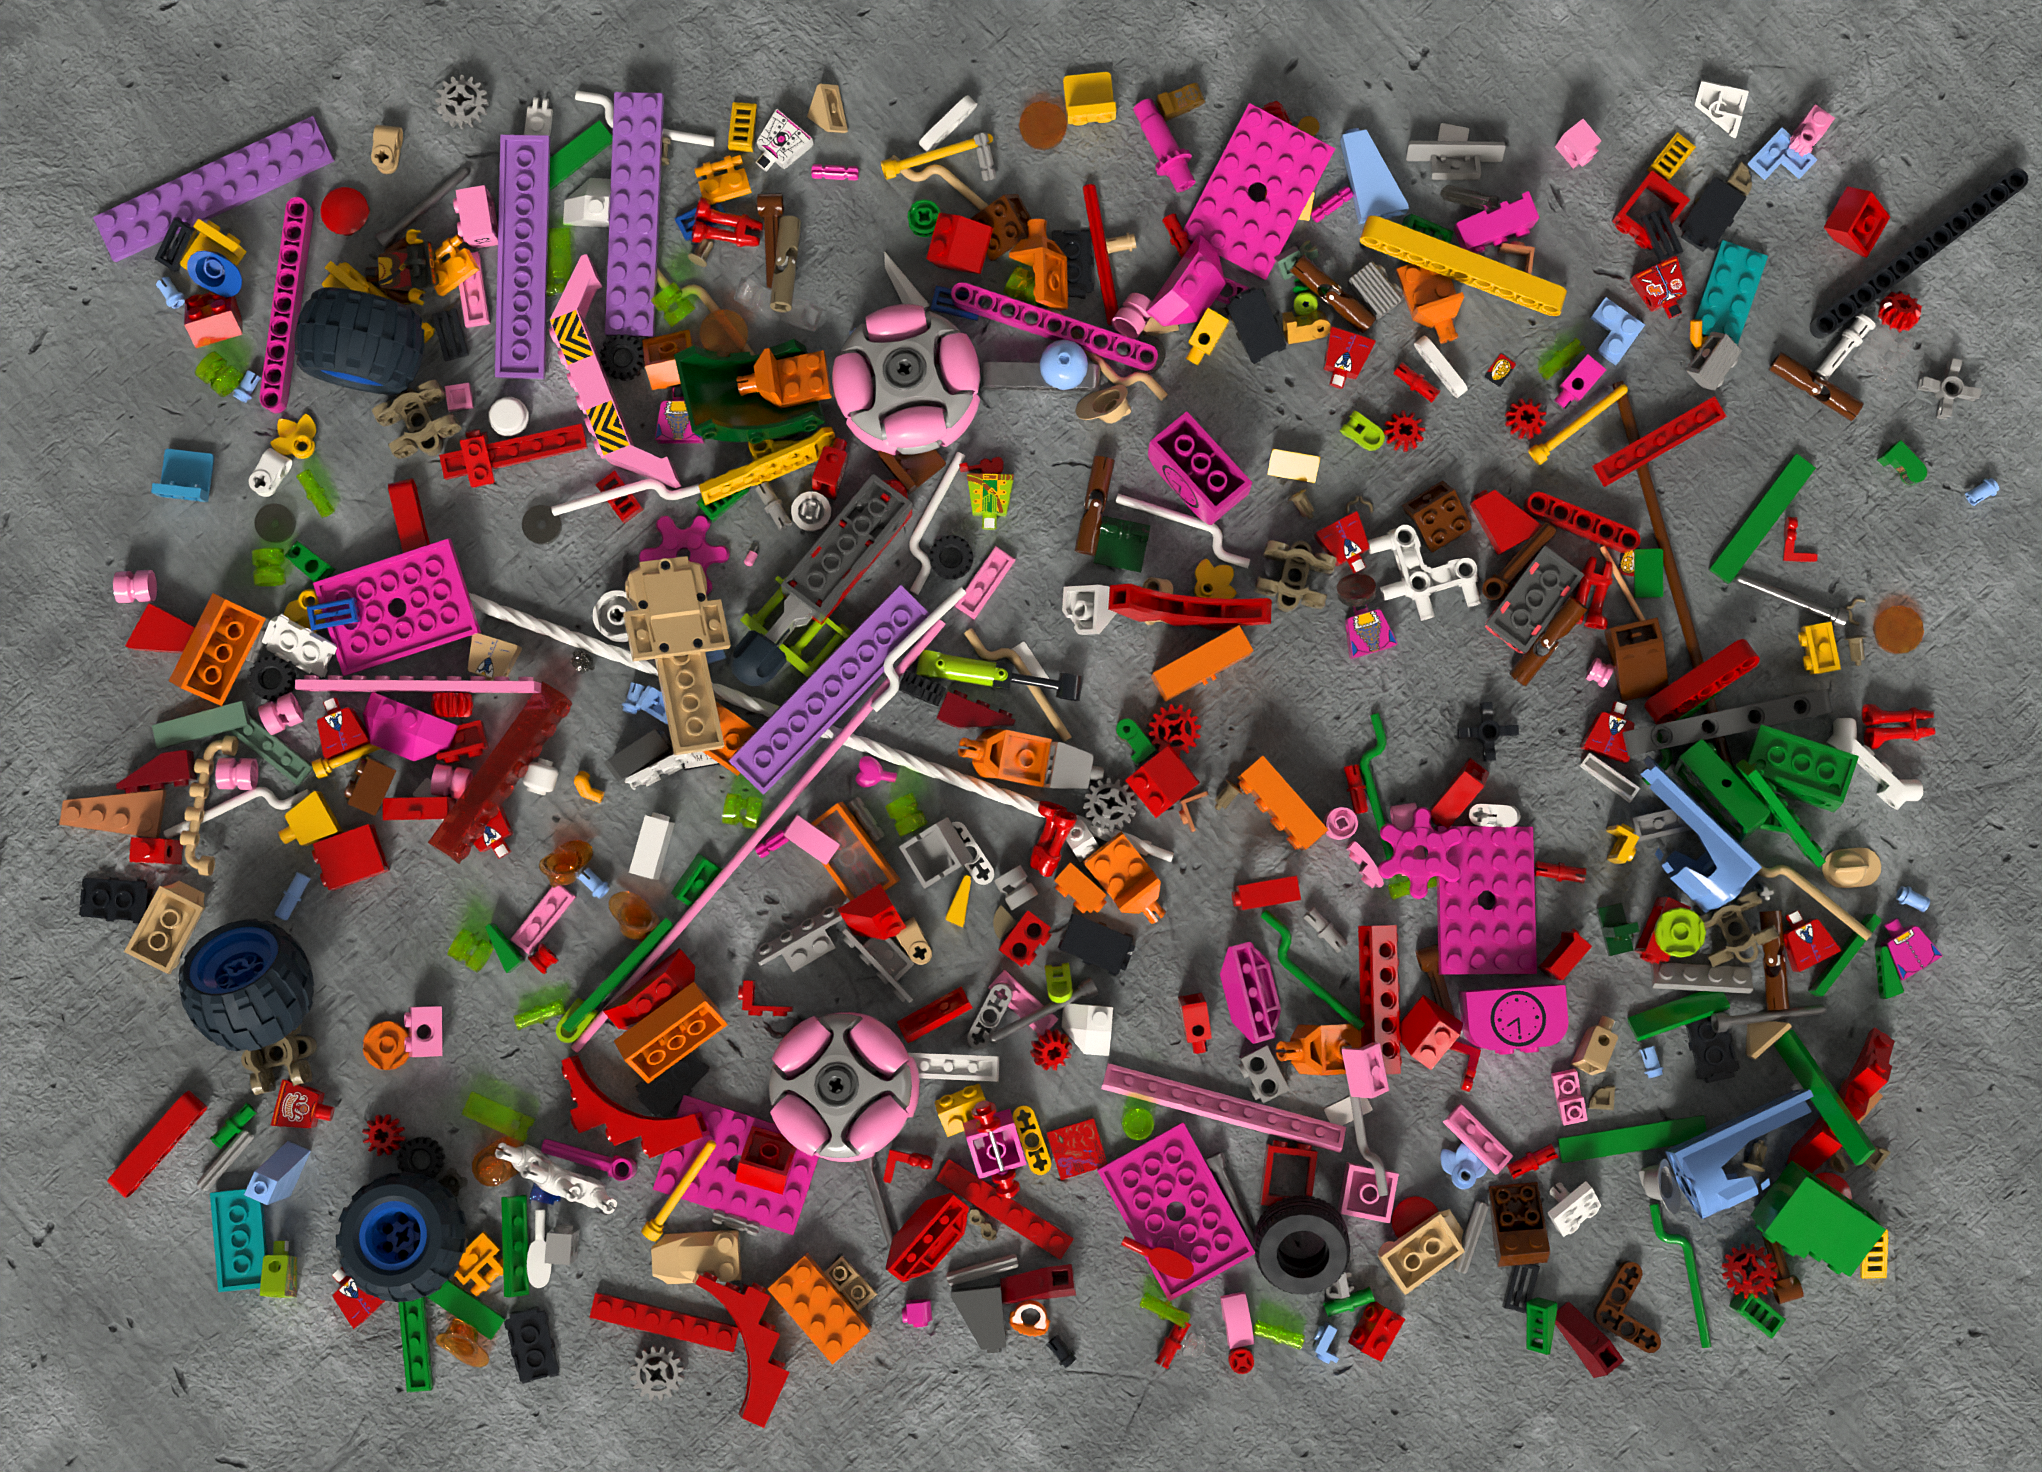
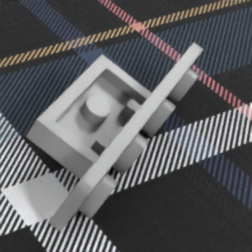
(1455, 158)
(802, 943)
(886, 958)

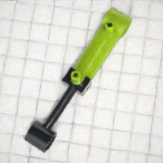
(993, 674)

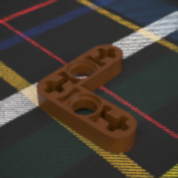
(1616, 1308)

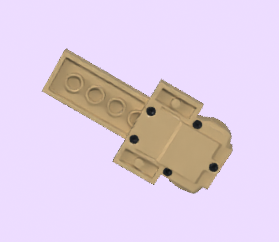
(676, 628)

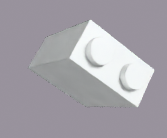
(652, 846)

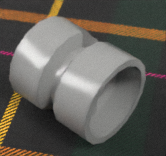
(1016, 887)

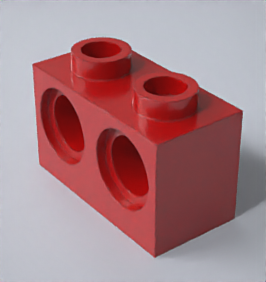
(1020, 935)

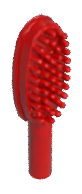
(1163, 1259)

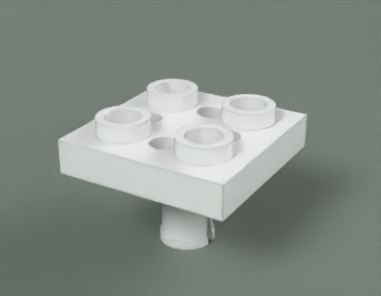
(1573, 1207)

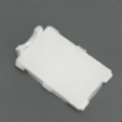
(298, 645)
(651, 774)

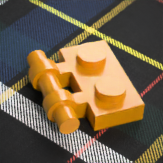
(726, 185)
(455, 269)
(477, 1254)

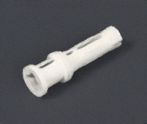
(1851, 338)

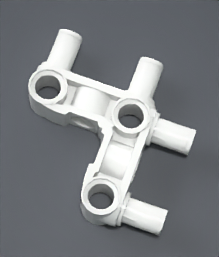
(1412, 566)
(555, 1179)

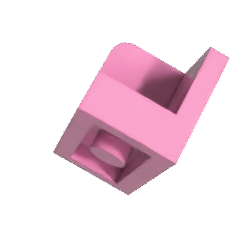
(1365, 1071)

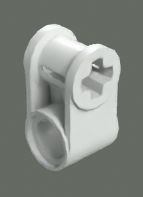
(270, 469)

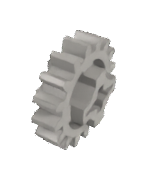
(451, 101)
(1119, 808)
(649, 1366)

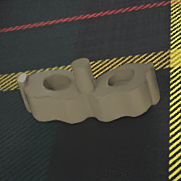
(1838, 1163)
(987, 1230)

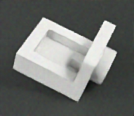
(1081, 841)

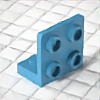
(185, 475)

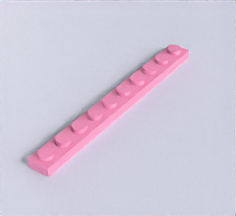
(407, 684)
(1224, 1108)

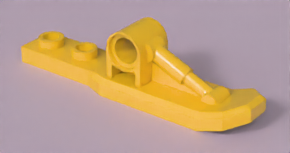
(772, 462)

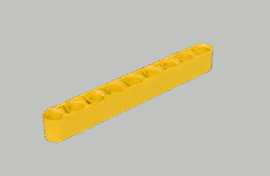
(1463, 265)

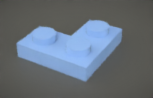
(1776, 153)
(1622, 329)

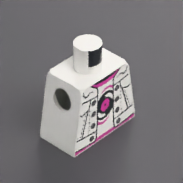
(781, 142)

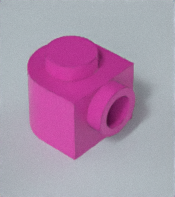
(917, 1312)

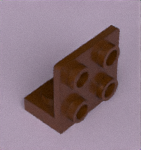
(1009, 224)
(913, 469)
(1438, 515)

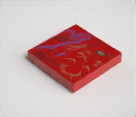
(1077, 1148)

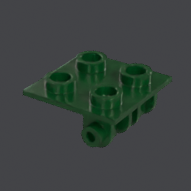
(1122, 544)

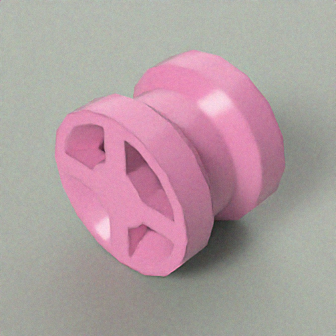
(1599, 672)

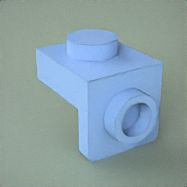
(652, 702)
(1323, 1339)

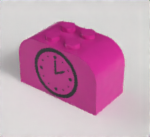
(1198, 469)
(1514, 1017)

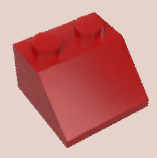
(1857, 221)
(959, 243)
(1162, 781)
(872, 915)
(1429, 1031)
(766, 1160)

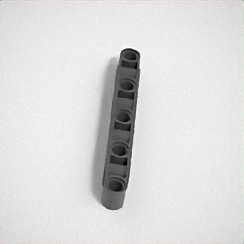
(1727, 722)

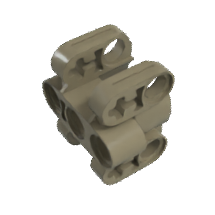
(392, 412)
(1318, 562)
(1746, 938)
(263, 1079)

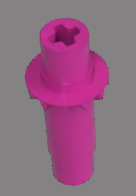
(1172, 159)

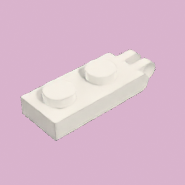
(538, 119)

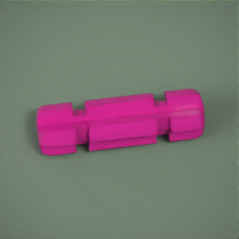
(835, 172)
(1331, 204)
(771, 843)

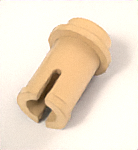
(1121, 243)

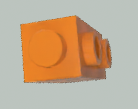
(1080, 888)

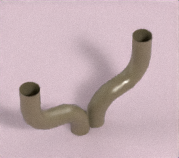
(1362, 501)
(1851, 606)

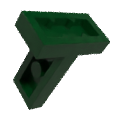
(1616, 930)

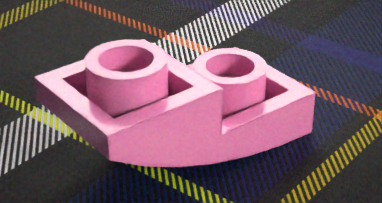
(811, 839)
(1369, 871)
(1569, 1097)
(1237, 1320)

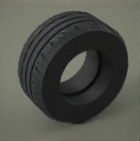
(1305, 1274)

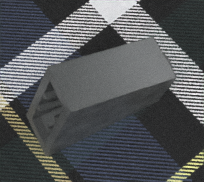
(639, 755)
(983, 1314)

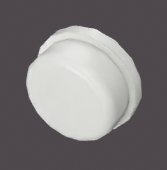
(508, 416)
(811, 511)

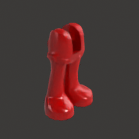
(707, 214)
(1594, 617)
(1876, 736)
(1058, 823)

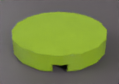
(1679, 932)

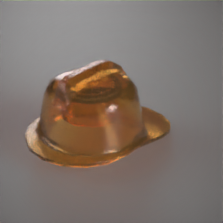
(565, 862)
(633, 914)
(492, 1170)
(462, 1342)

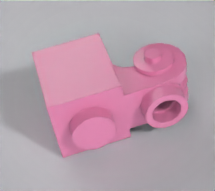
(1810, 130)

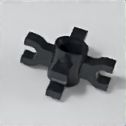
(1486, 712)

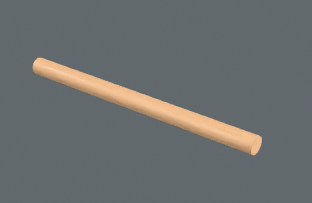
(1623, 585)

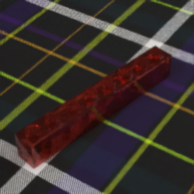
(500, 773)

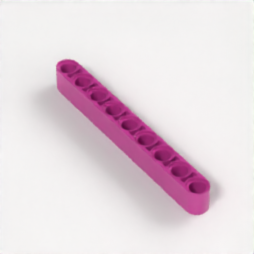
(282, 294)
(1045, 317)

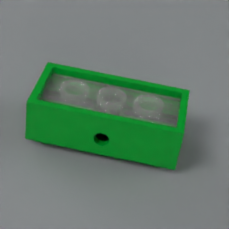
(1722, 790)

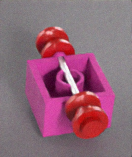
(995, 1146)

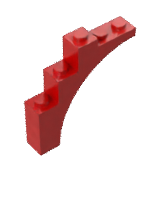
(1181, 610)
(1865, 1079)
(622, 1125)
(764, 1377)

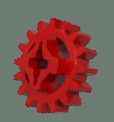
(1165, 723)
(1741, 1267)

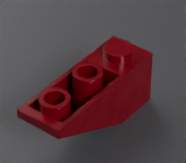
(966, 714)
(164, 769)
(1039, 1284)
(1587, 1341)

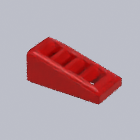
(631, 511)

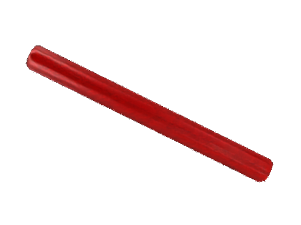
(1100, 252)

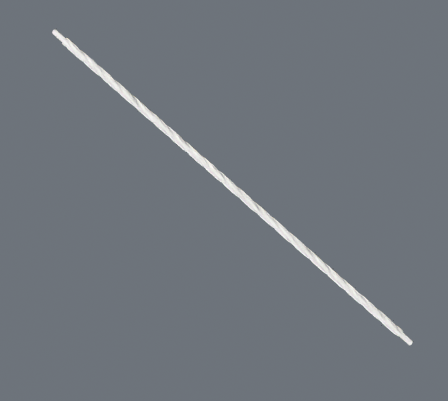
(766, 708)

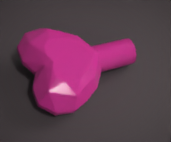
(872, 773)

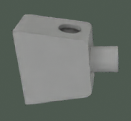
(1070, 767)

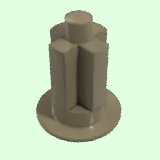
(701, 253)
(1302, 503)
(1856, 648)
(1227, 795)
(1756, 1157)

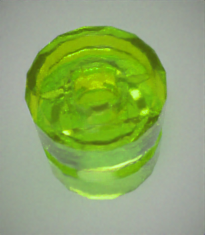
(1021, 286)
(668, 296)
(222, 377)
(268, 567)
(733, 810)
(906, 814)
(463, 945)
(1137, 1122)

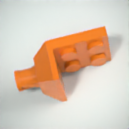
(1048, 265)
(1430, 299)
(788, 380)
(735, 734)
(1008, 756)
(1126, 877)
(1319, 1048)

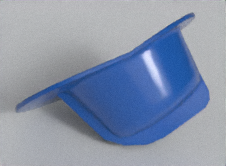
(214, 273)

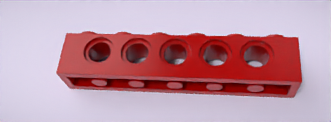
(1372, 987)

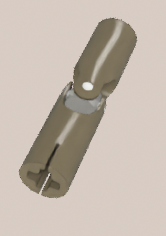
(785, 264)

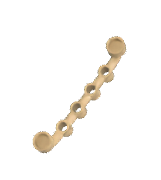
(200, 791)

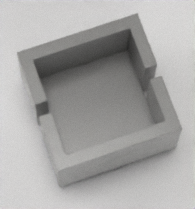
(936, 853)

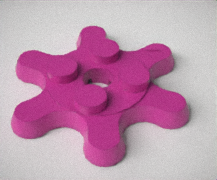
(692, 539)
(1406, 863)

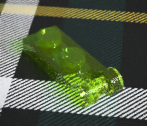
(558, 259)
(497, 1116)

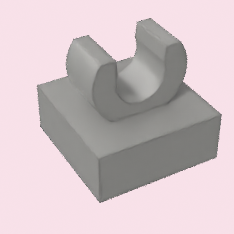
(1340, 1288)

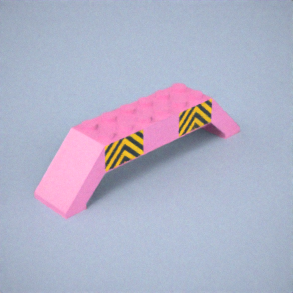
(591, 381)

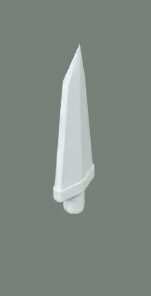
(904, 288)

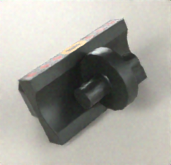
(421, 265)

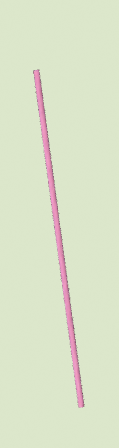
(759, 833)

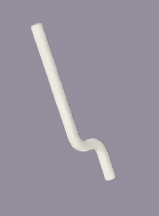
(671, 134)
(625, 490)
(925, 520)
(1188, 520)
(907, 642)
(238, 800)

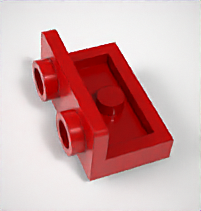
(468, 739)
(1376, 1330)

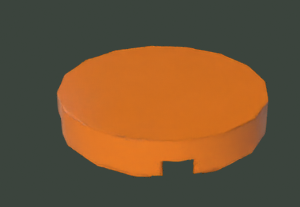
(385, 1045)

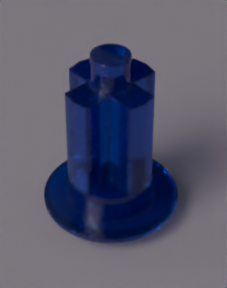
(540, 1195)

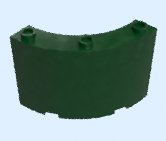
(722, 413)

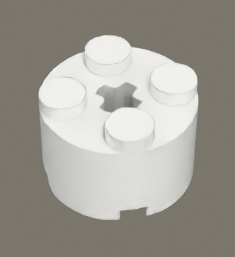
(606, 610)

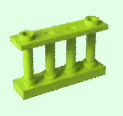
(794, 653)

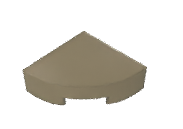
(1741, 179)
(1003, 922)
(1603, 1098)
(1877, 1158)

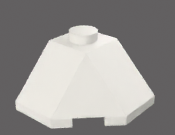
(589, 204)
(1087, 608)
(1089, 1027)

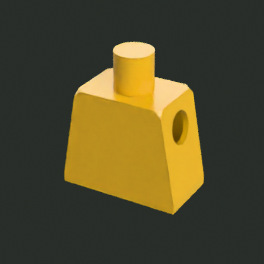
(1212, 325)
(310, 821)

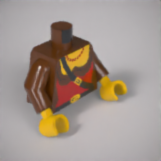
(392, 274)

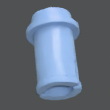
(173, 296)
(246, 386)
(1984, 490)
(632, 698)
(595, 884)
(1907, 896)
(1651, 1062)

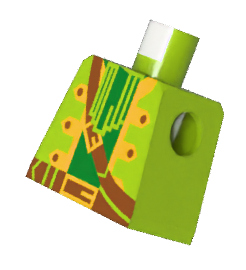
(990, 496)
(277, 1282)

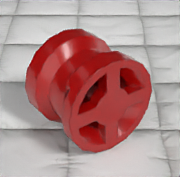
(543, 958)
(1243, 1363)

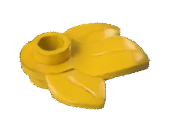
(293, 435)
(1214, 578)
(297, 609)

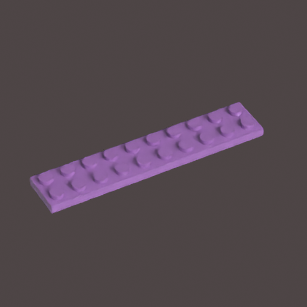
(214, 188)
(634, 214)
(522, 256)
(827, 691)

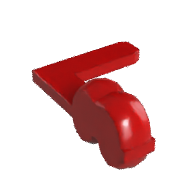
(986, 466)
(1790, 535)
(1470, 1071)
(913, 1159)

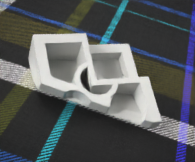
(1722, 104)

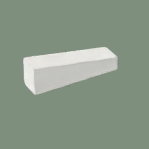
(1610, 777)

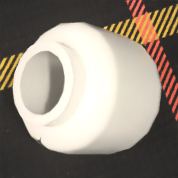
(540, 777)

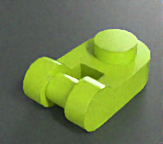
(1370, 438)
(1059, 987)
(566, 1037)

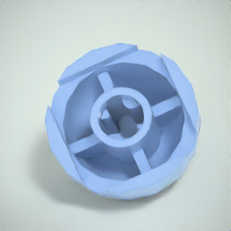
(1063, 364)

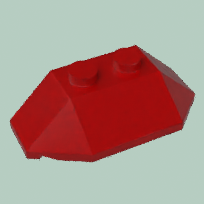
(652, 991)
(927, 1237)

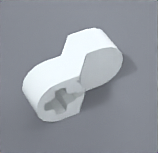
(1483, 815)

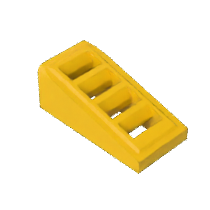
(740, 145)
(1663, 172)
(957, 910)
(1882, 1245)

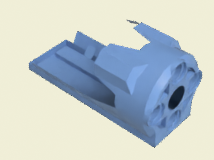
(1726, 863)
(1700, 1159)

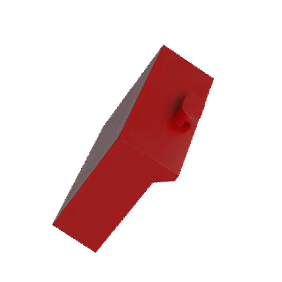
(417, 808)
(1565, 955)

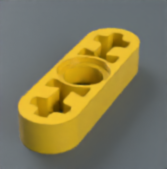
(1032, 1159)

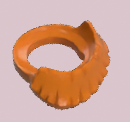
(1037, 1329)

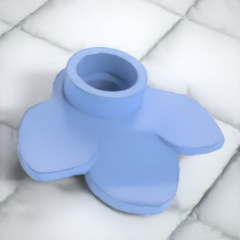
(1462, 1161)

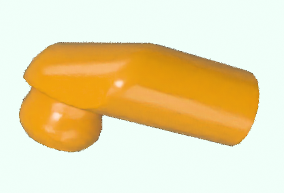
(1696, 333)
(584, 788)

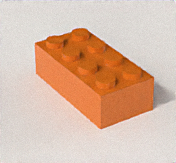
(217, 649)
(1282, 804)
(670, 1032)
(819, 1308)

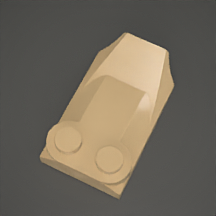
(167, 926)
(1422, 1251)
(683, 1255)

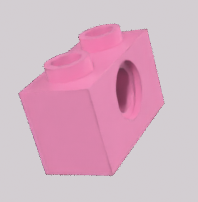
(1578, 144)
(432, 1043)

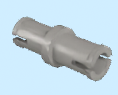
(773, 506)
(1325, 929)

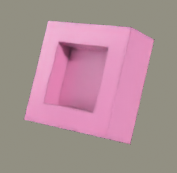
(459, 397)

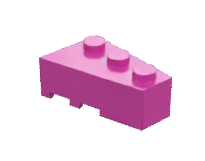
(1497, 225)

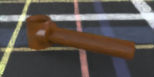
(770, 208)
(1519, 561)
(1429, 962)
(1786, 1286)

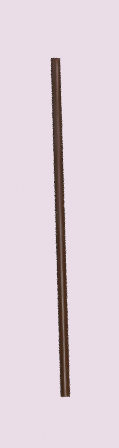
(1668, 561)

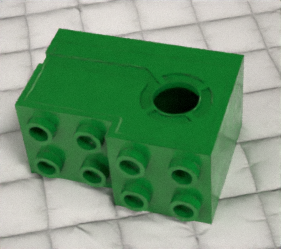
(1802, 767)
(1816, 1221)

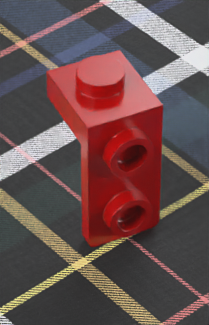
(477, 458)
(747, 995)

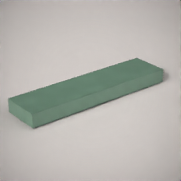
(201, 725)
(274, 751)

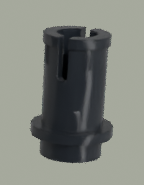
(1061, 1351)

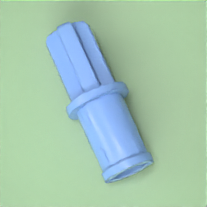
(292, 896)

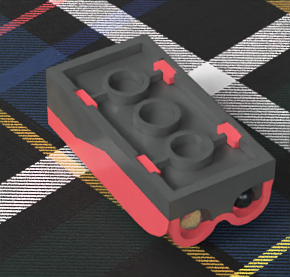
(1533, 600)

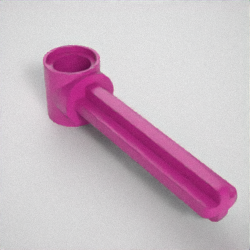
(590, 1159)

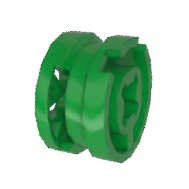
(923, 217)

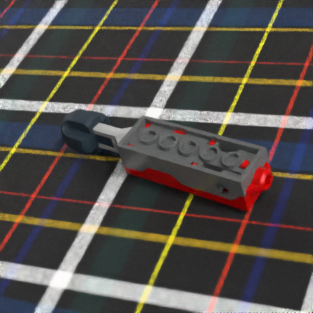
(827, 574)

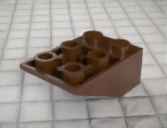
(1638, 658)
(370, 784)
(1518, 1224)

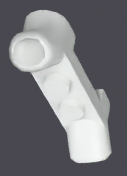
(1894, 790)

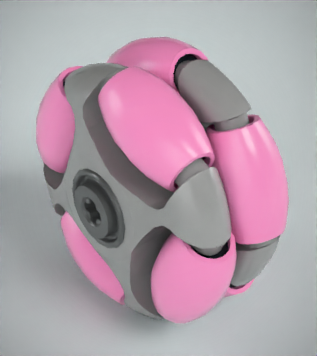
(907, 380)
(797, 1085)

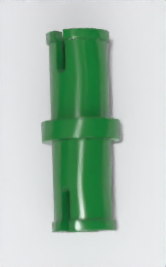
(233, 1125)
(1349, 1303)

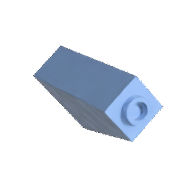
(1370, 179)
(278, 1174)

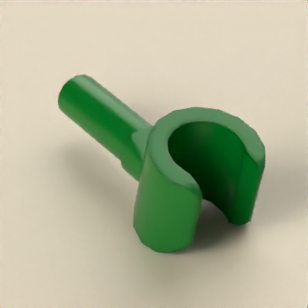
(1298, 289)

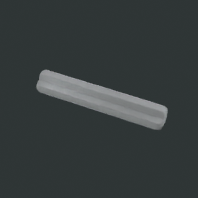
(225, 1160)
(1471, 1236)
(982, 1269)

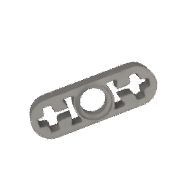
(980, 1018)

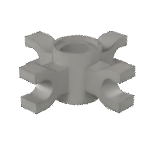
(1959, 390)

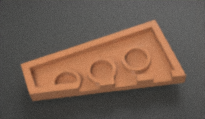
(121, 813)

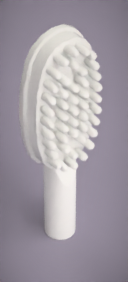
(537, 1269)

